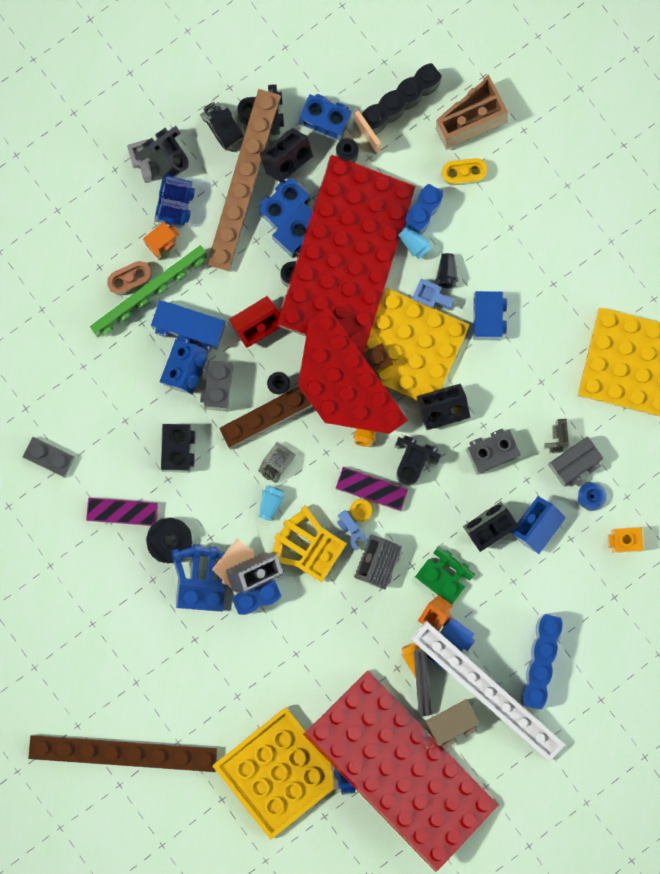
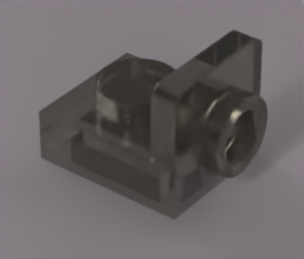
(559, 432)
(276, 462)

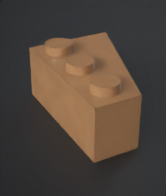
(473, 115)

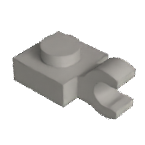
(133, 149)

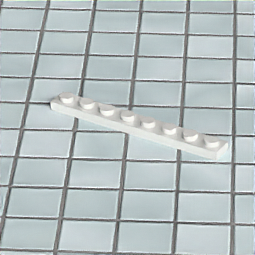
(487, 691)

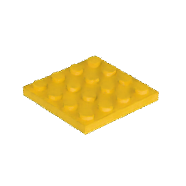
(418, 343)
(623, 363)
(276, 773)

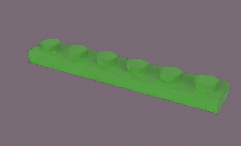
(156, 286)

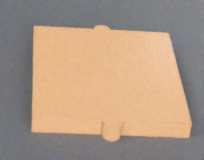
(367, 132)
(234, 555)

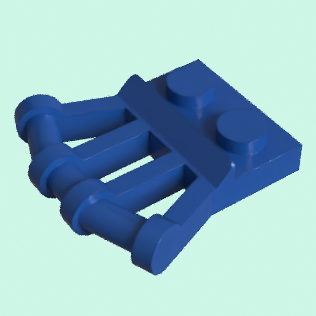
(198, 593)

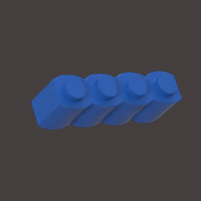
(540, 668)

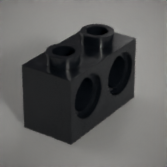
(286, 155)
(443, 406)
(171, 448)
(490, 526)

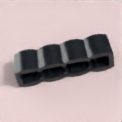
(404, 97)

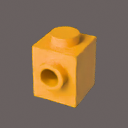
(625, 540)

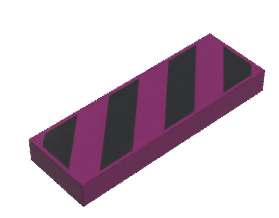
(371, 489)
(121, 511)

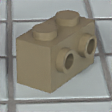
(452, 723)

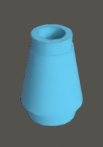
(415, 243)
(270, 502)

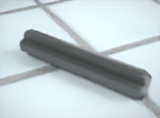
(422, 682)

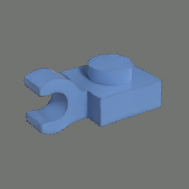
(429, 294)
(347, 524)

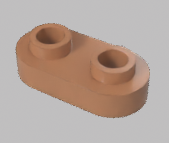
(128, 276)

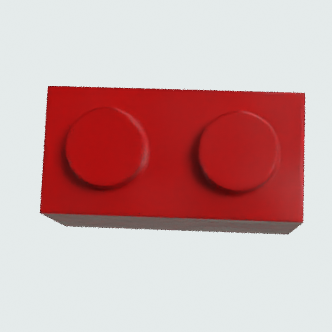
(255, 321)

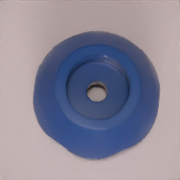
(586, 501)

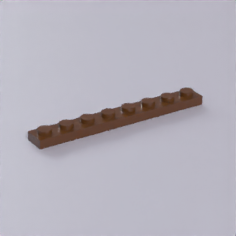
(286, 406)
(122, 753)

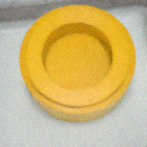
(361, 510)

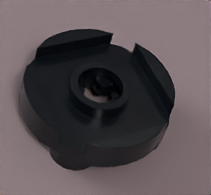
(167, 526)

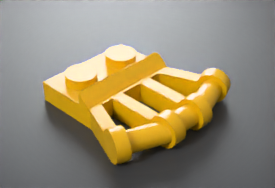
(321, 553)

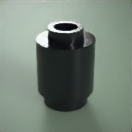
(347, 144)

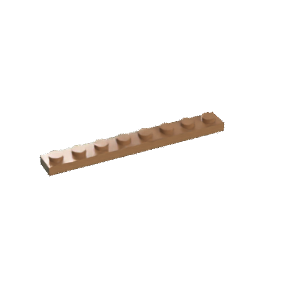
(243, 180)

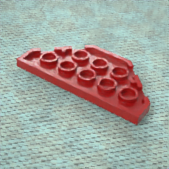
(342, 382)

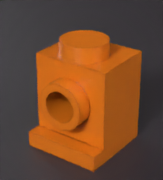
(161, 239)
(436, 613)

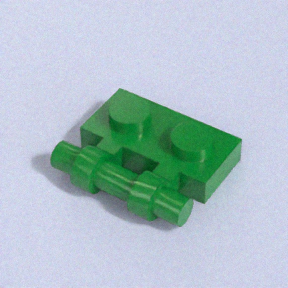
(439, 580)

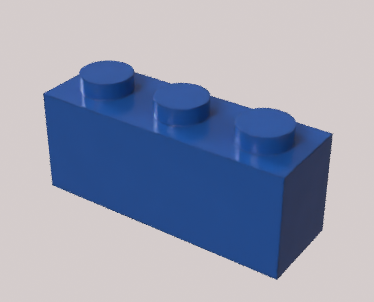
(188, 325)

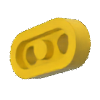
(463, 171)

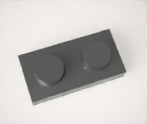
(48, 457)

